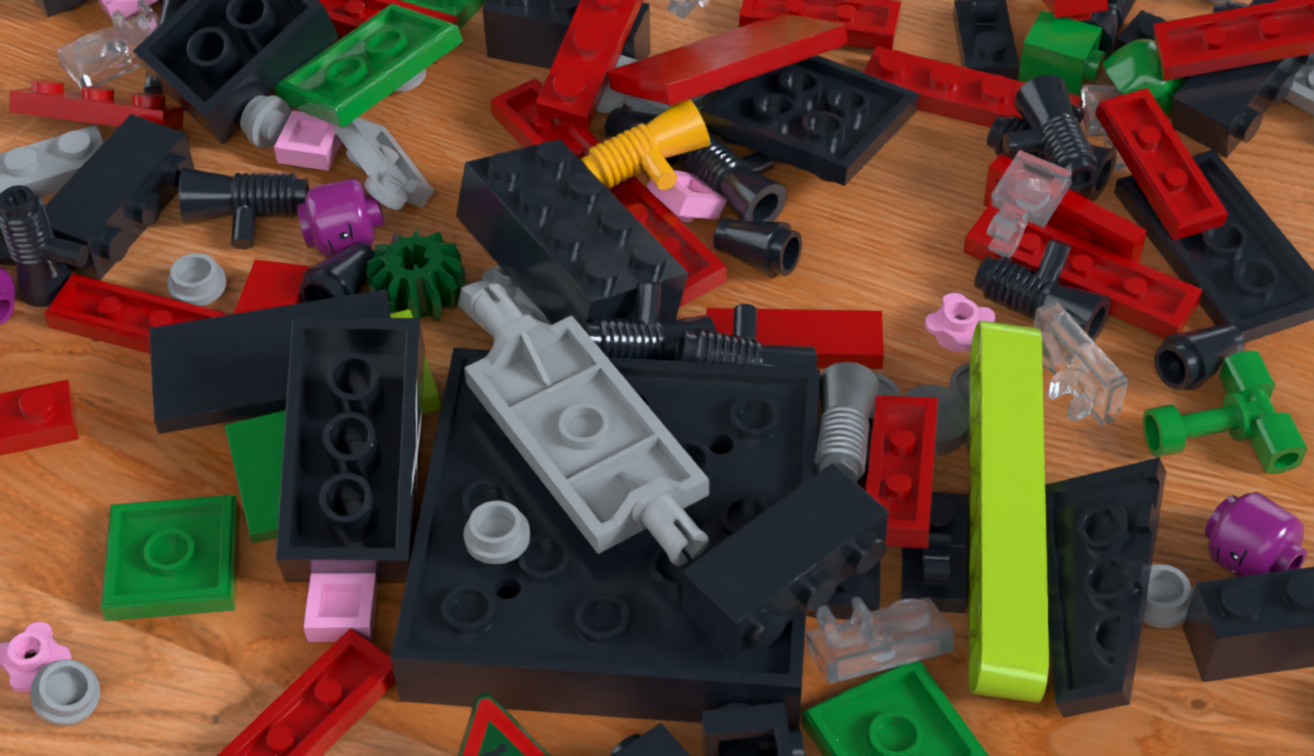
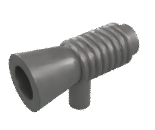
(846, 401)

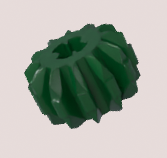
(418, 274)

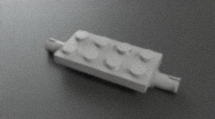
(585, 430)

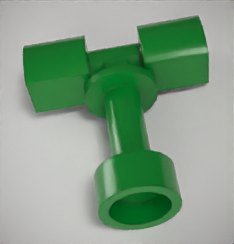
(1244, 414)

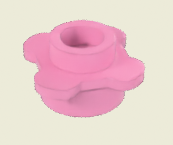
(956, 322)
(36, 640)

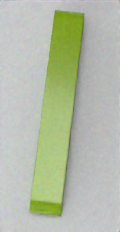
(1007, 515)

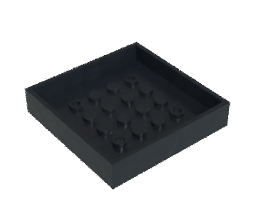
(608, 625)

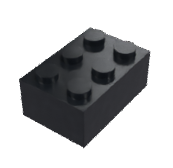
(230, 51)

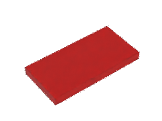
(727, 58)

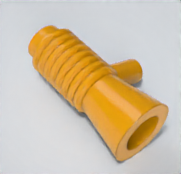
(646, 147)

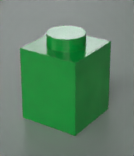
(1062, 49)

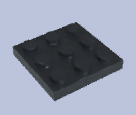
(812, 116)

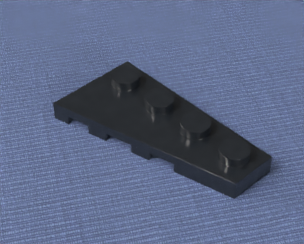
(1098, 580)

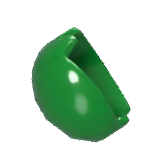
(1137, 68)

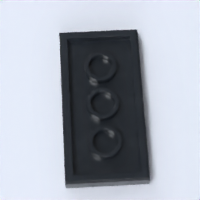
(1244, 267)
(235, 362)

